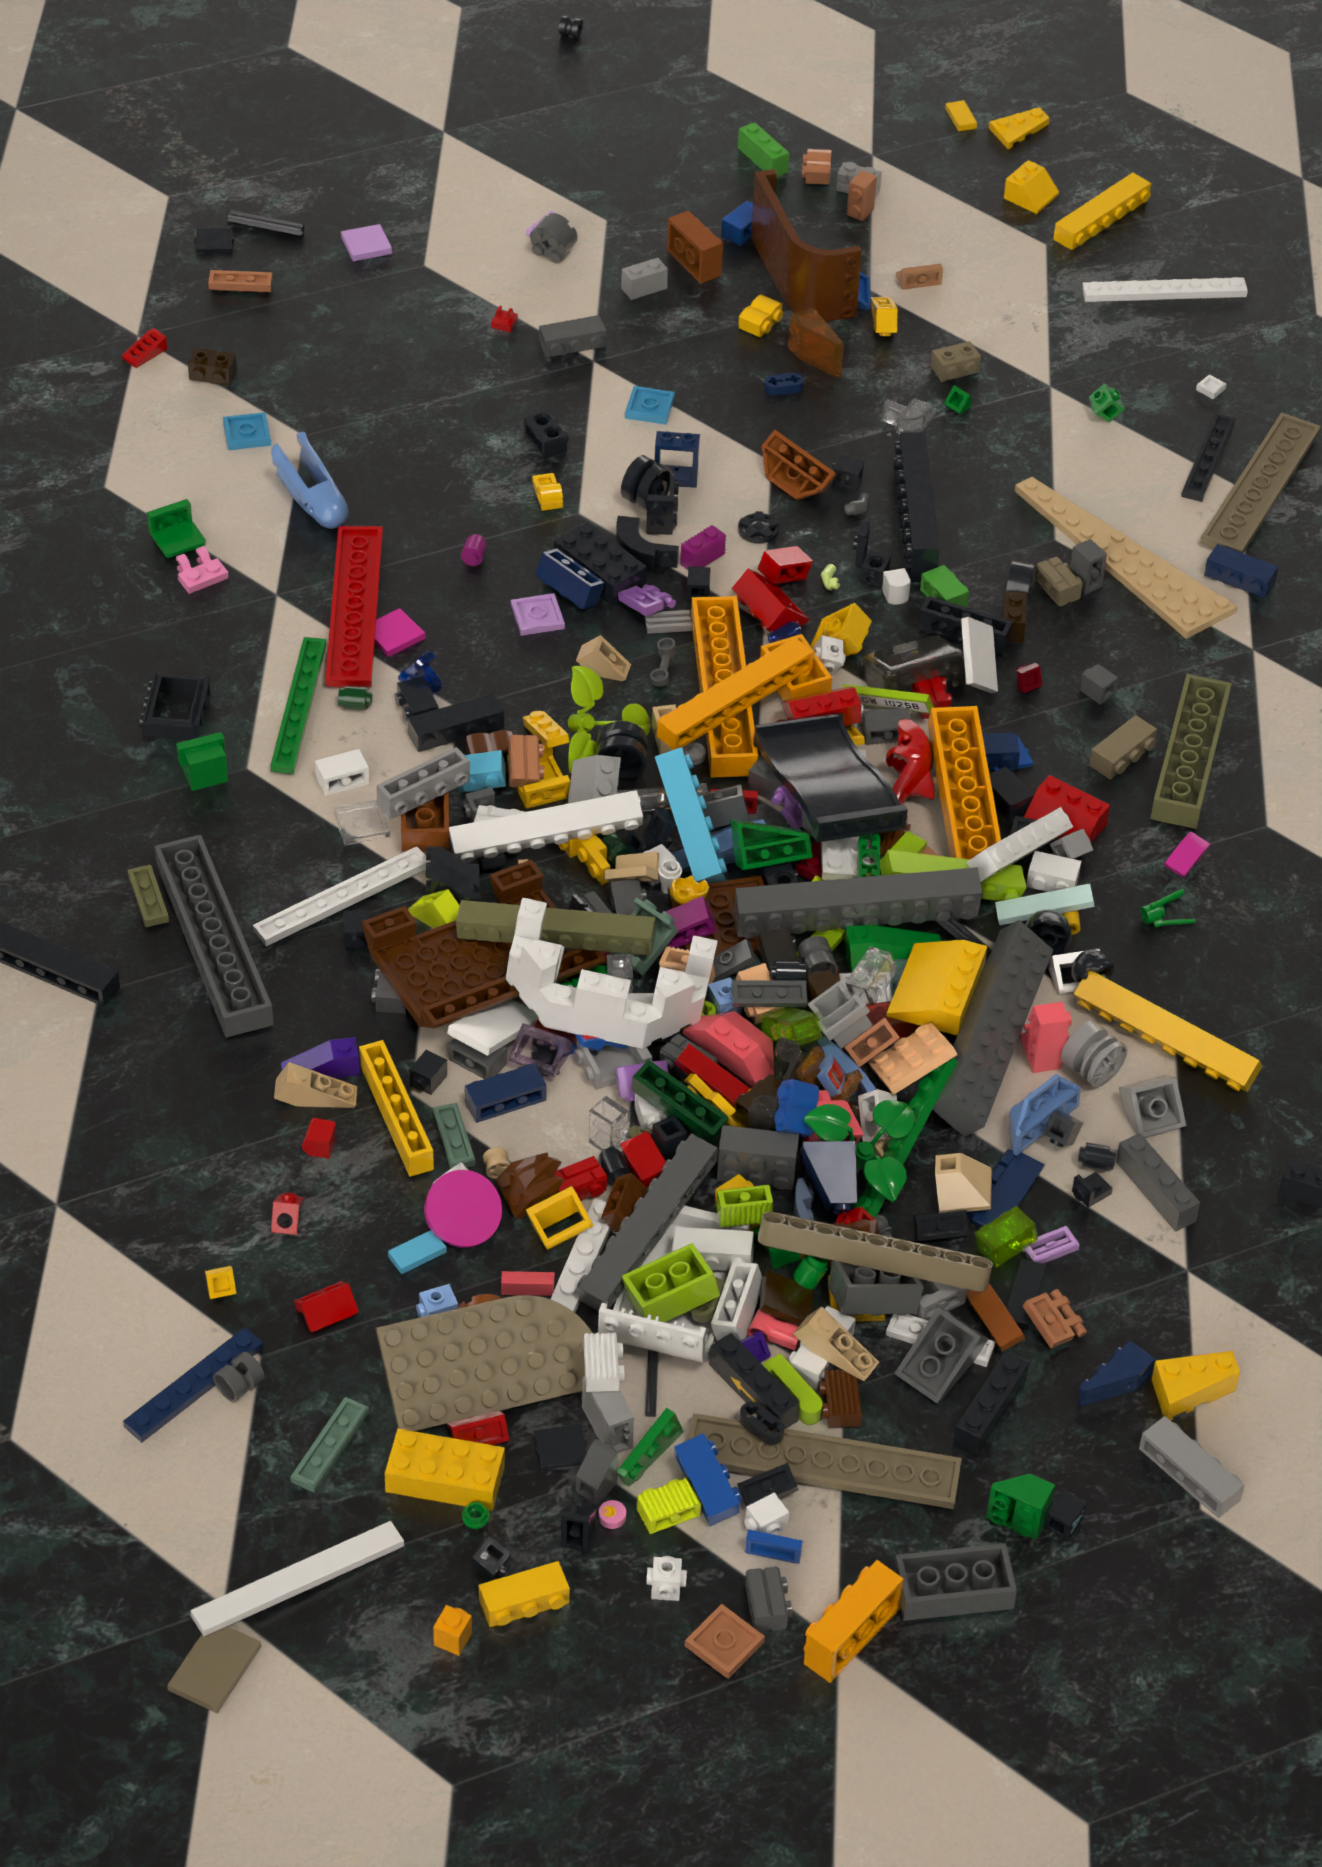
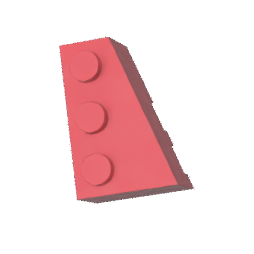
(1046, 1036)

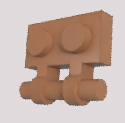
(1049, 1320)

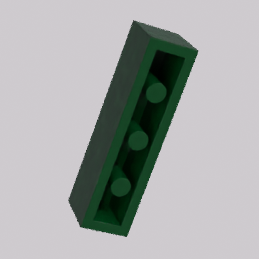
(676, 1099)

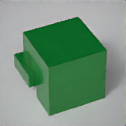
(203, 760)

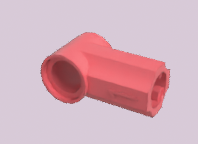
(774, 1330)

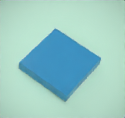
(650, 405)
(246, 431)

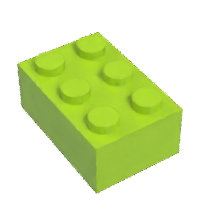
(671, 1284)

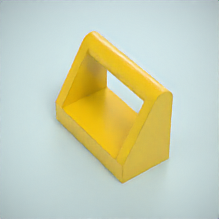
(555, 1209)

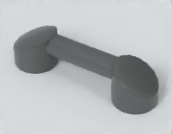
(667, 652)

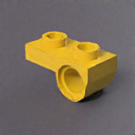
(548, 491)

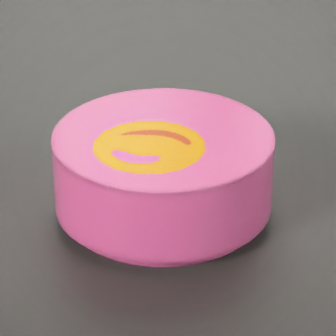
(612, 1514)

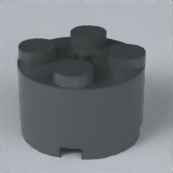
(553, 237)

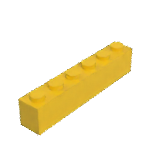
(1102, 211)
(396, 1108)

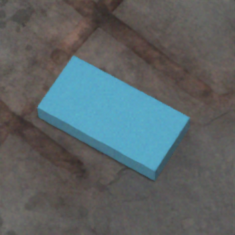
(416, 1252)

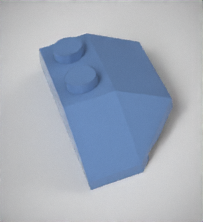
(1033, 1113)

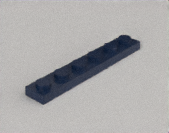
(189, 1386)

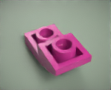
(1187, 854)

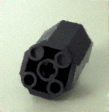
(451, 873)

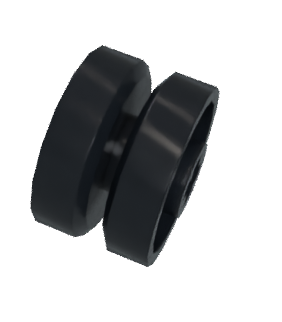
(643, 479)
(624, 741)

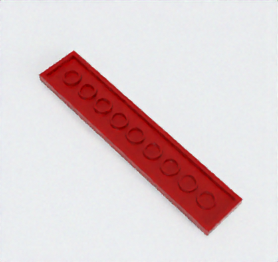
(354, 606)

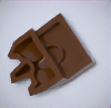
(529, 1182)

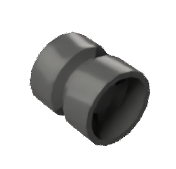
(817, 955)
(242, 1374)

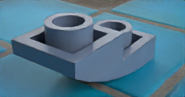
(803, 1199)

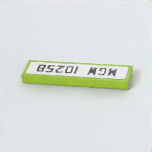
(892, 698)

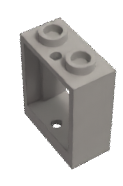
(609, 1417)

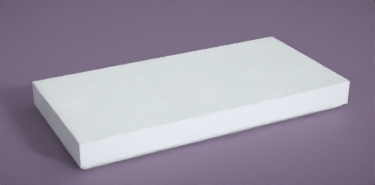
(493, 1026)

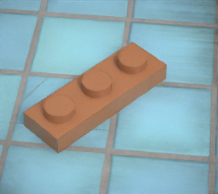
(240, 281)

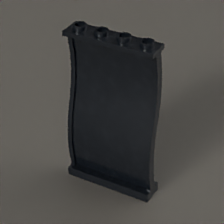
(830, 777)

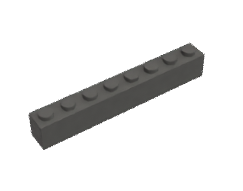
(648, 1222)

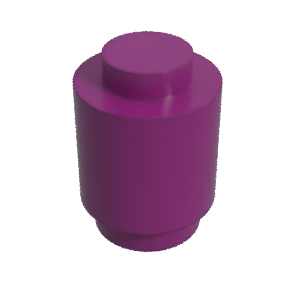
(474, 550)

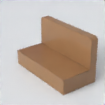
(920, 276)

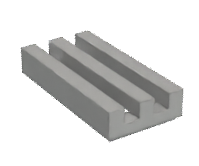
(669, 621)

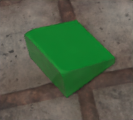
(782, 1257)

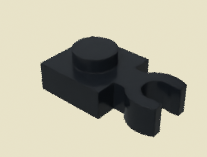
(543, 1054)

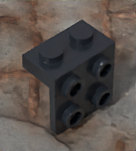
(660, 510)

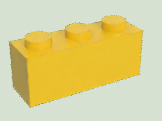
(524, 1594)

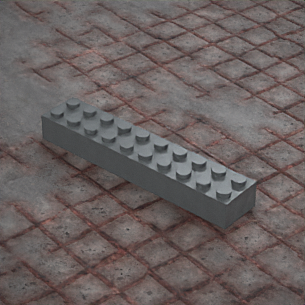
(858, 902)
(213, 936)
(993, 1027)

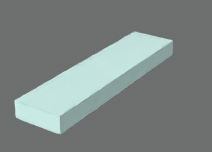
(1059, 900)

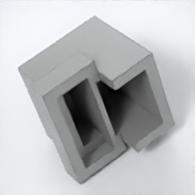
(840, 1014)

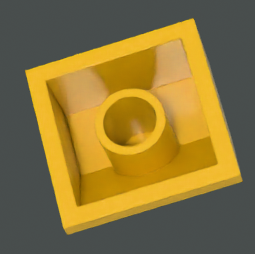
(1030, 187)
(847, 625)

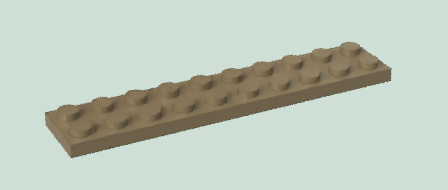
(1261, 483)
(836, 1462)

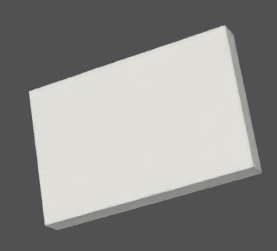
(979, 655)

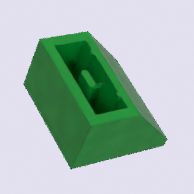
(1021, 1504)

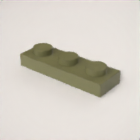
(148, 895)

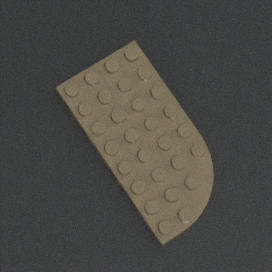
(481, 1359)

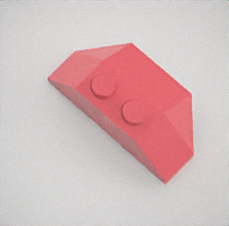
(735, 1045)

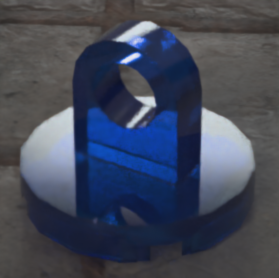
(421, 668)

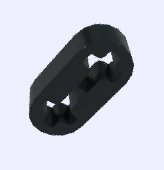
(759, 1424)

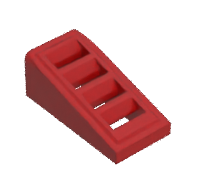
(151, 343)

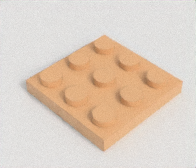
(912, 1058)

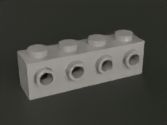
(423, 783)

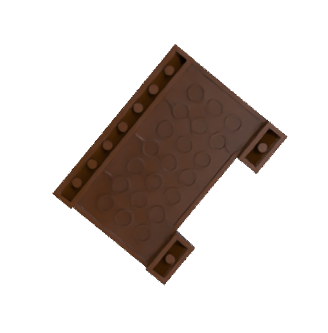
(453, 976)

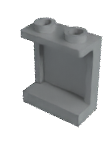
(600, 1064)

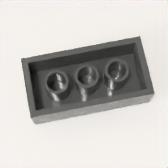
(956, 1581)

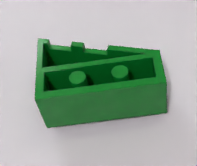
(767, 844)

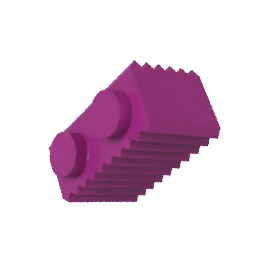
(703, 548)

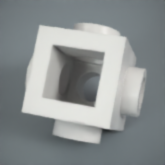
(830, 653)
(666, 1578)

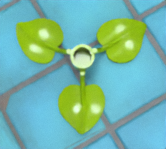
(586, 688)

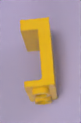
(551, 788)

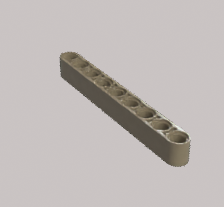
(875, 1251)

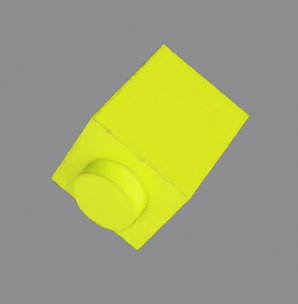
(436, 909)

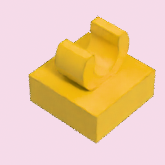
(220, 1282)

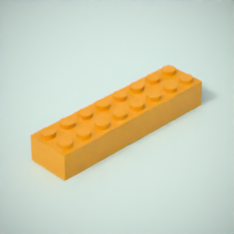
(963, 780)

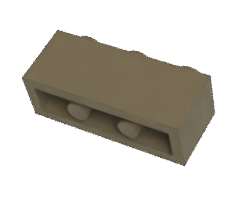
(1123, 747)

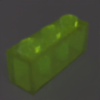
(792, 1025)

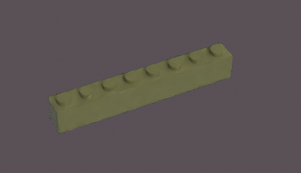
(561, 926)

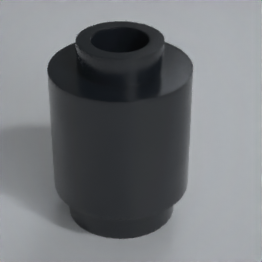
(787, 970)
(1097, 1157)
(613, 1164)

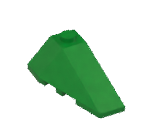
(893, 940)

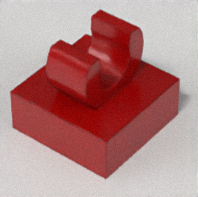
(504, 320)

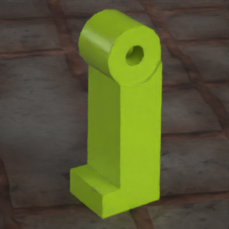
(810, 1402)

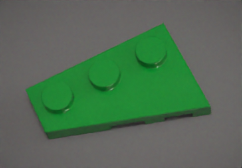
(651, 1447)

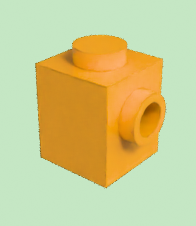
(452, 1630)

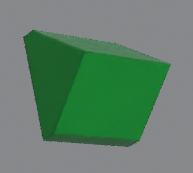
(958, 400)

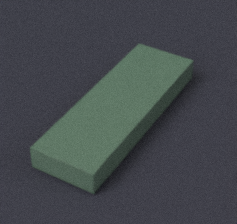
(453, 1135)

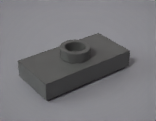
(733, 960)

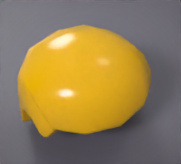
(688, 889)

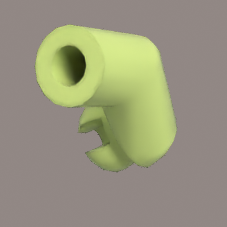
(829, 582)

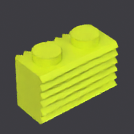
(668, 1505)

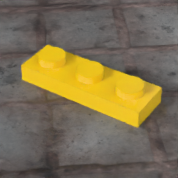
(546, 728)

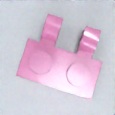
(201, 576)

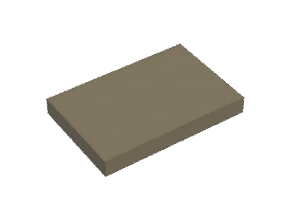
(214, 1667)

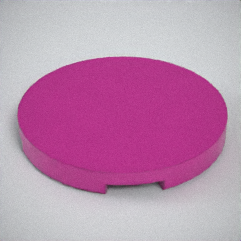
(463, 1208)

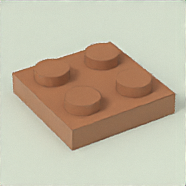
(724, 1641)

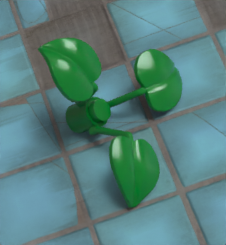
(894, 1117)

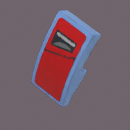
(831, 1075)

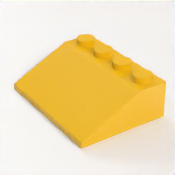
(938, 984)

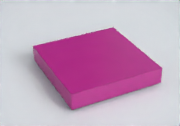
(397, 632)

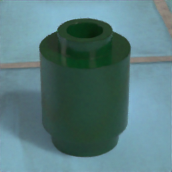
(355, 697)

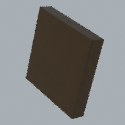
(785, 1298)

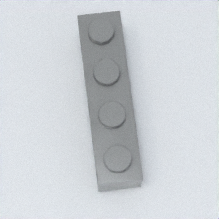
(1191, 1466)

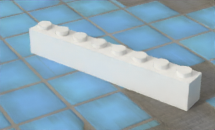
(546, 826)

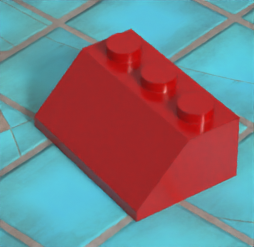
(767, 601)
(835, 701)
(1081, 808)

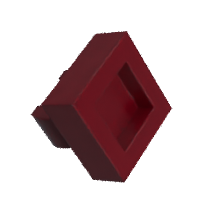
(1029, 677)

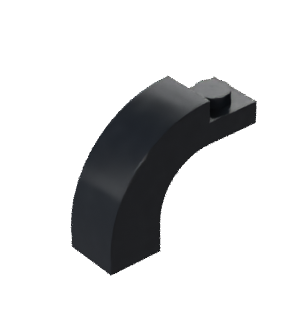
(646, 552)

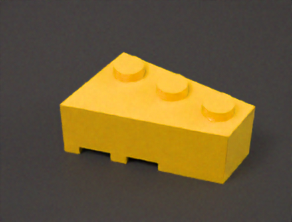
(1194, 1380)

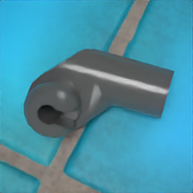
(858, 507)

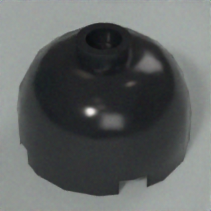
(1052, 929)

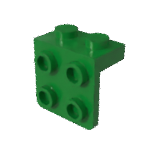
(174, 529)

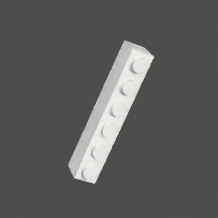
(1020, 843)

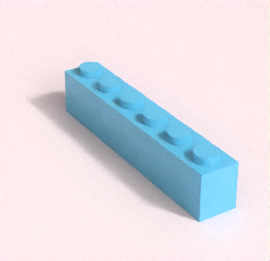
(690, 817)

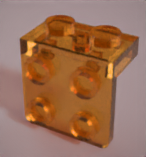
(809, 1070)

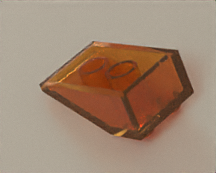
(815, 342)

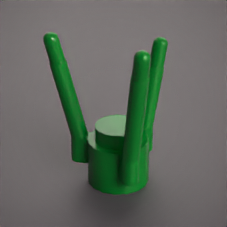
(1155, 911)

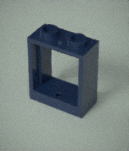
(687, 442)

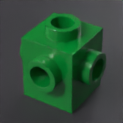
(1106, 402)

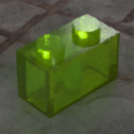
(1006, 1236)

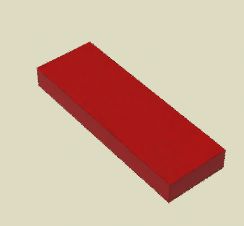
(714, 1076)

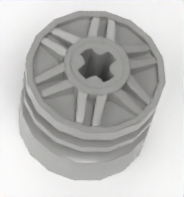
(1094, 1054)

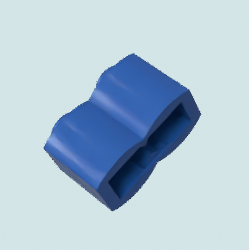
(795, 1102)

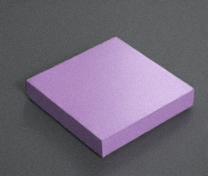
(366, 242)
(537, 614)

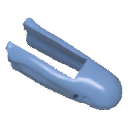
(321, 501)

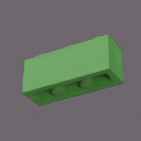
(763, 149)

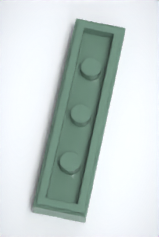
(329, 1444)

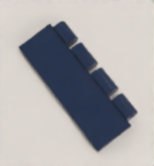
(1009, 1185)

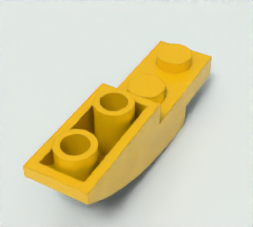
(592, 853)

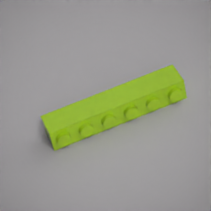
(1001, 886)

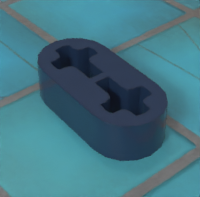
(783, 384)

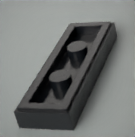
(1025, 1287)

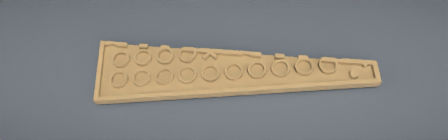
(1161, 586)

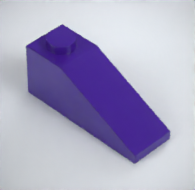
(333, 1058)

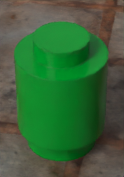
(810, 1271)

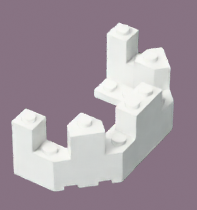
(600, 1000)

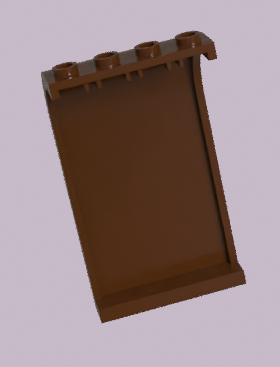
(801, 272)

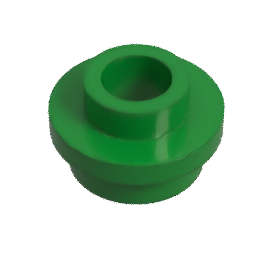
(475, 1509)

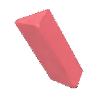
(527, 1283)

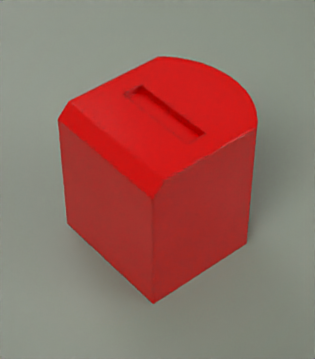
(320, 1138)

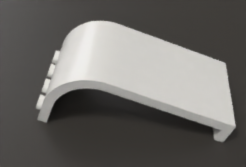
(677, 1336)

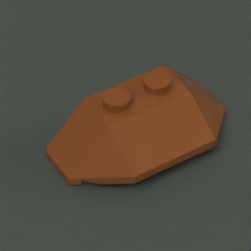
(794, 468)

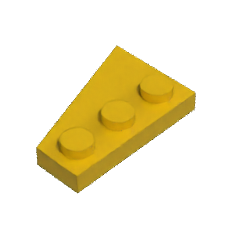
(1017, 126)

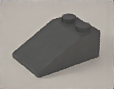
(941, 1355)

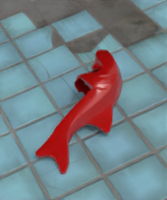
(915, 774)

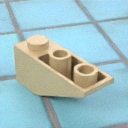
(312, 1089)
(835, 1344)

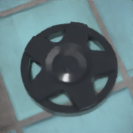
(758, 525)

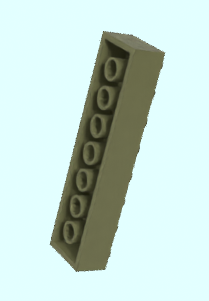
(1191, 751)

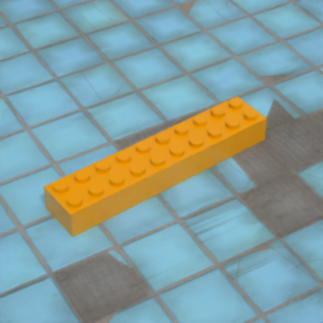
(718, 655)

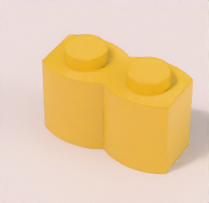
(760, 315)

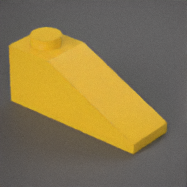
(884, 315)

